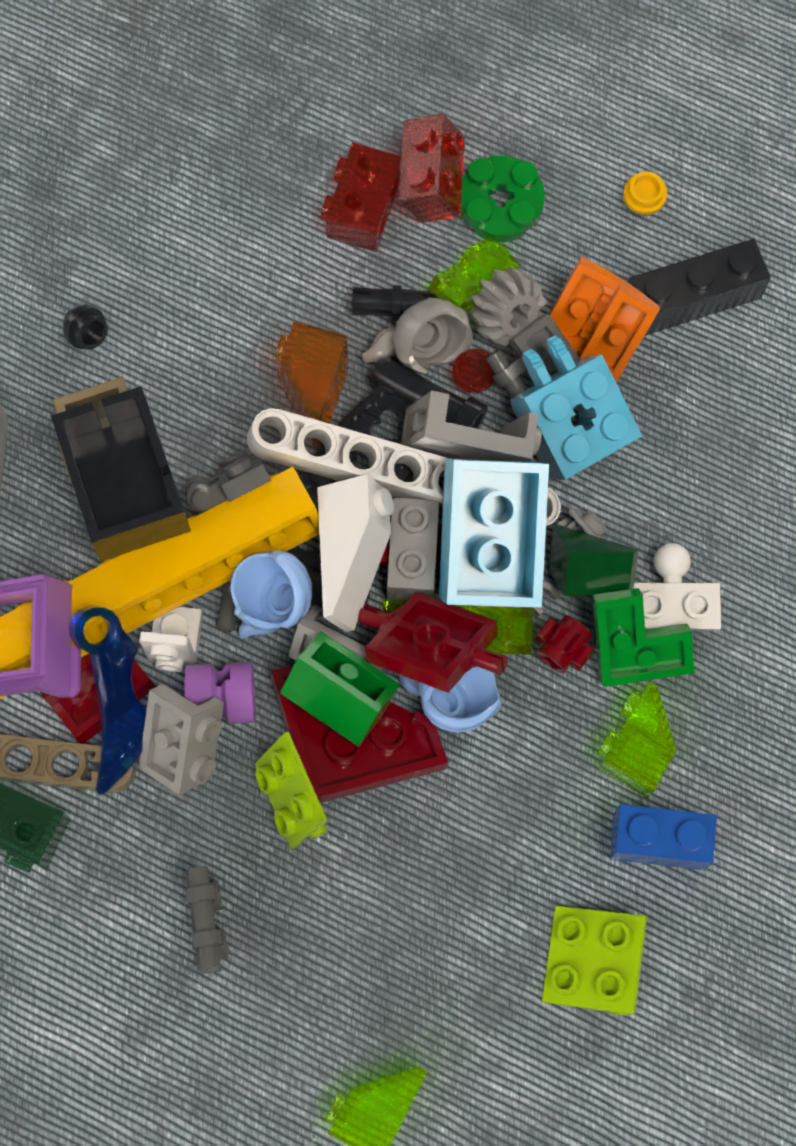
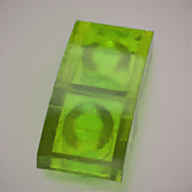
(476, 264)

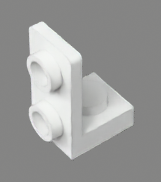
(173, 639)

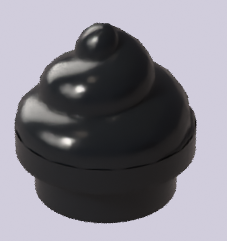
(85, 327)

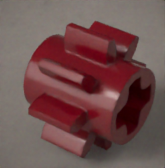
(564, 644)

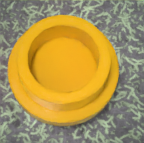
(645, 193)

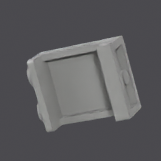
(428, 431)

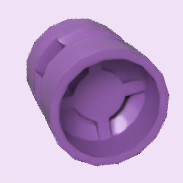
(231, 685)

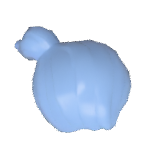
(270, 592)
(465, 706)

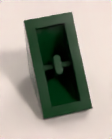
(589, 563)

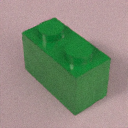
(339, 688)

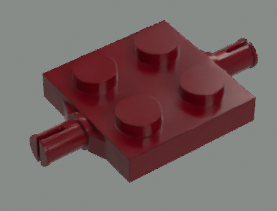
(431, 641)

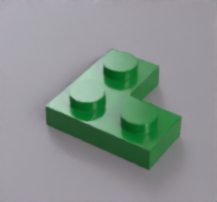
(628, 650)

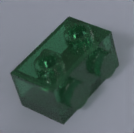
(29, 830)

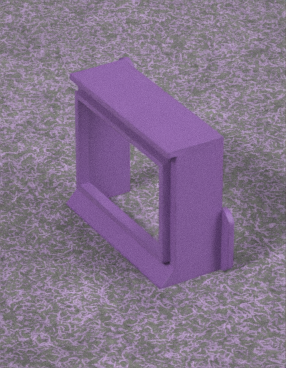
(53, 659)

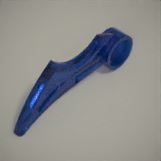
(120, 710)

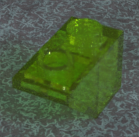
(643, 746)

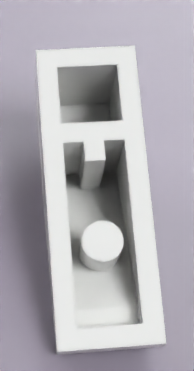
(352, 543)

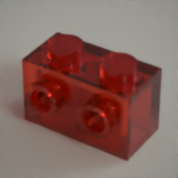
(431, 168)
(362, 197)

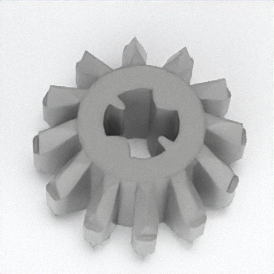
(506, 305)

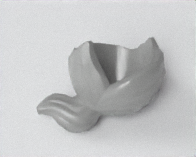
(424, 336)

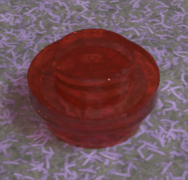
(472, 371)

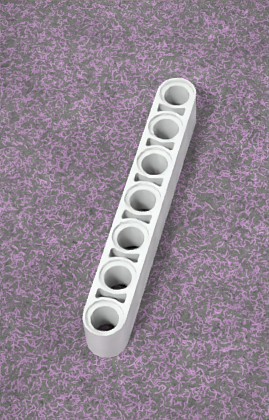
(336, 462)

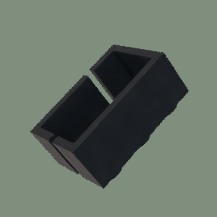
(120, 475)

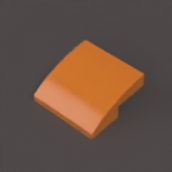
(602, 315)

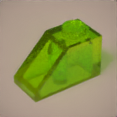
(375, 1109)

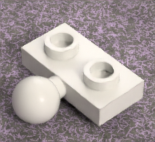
(679, 602)

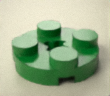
(504, 174)

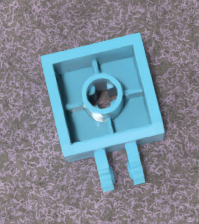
(584, 386)

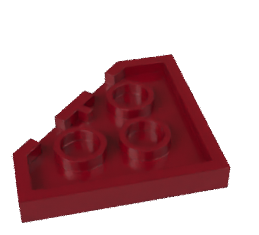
(394, 751)

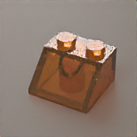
(313, 371)

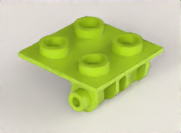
(290, 793)
(595, 960)

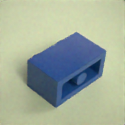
(663, 837)

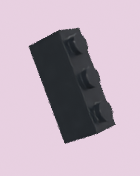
(704, 284)

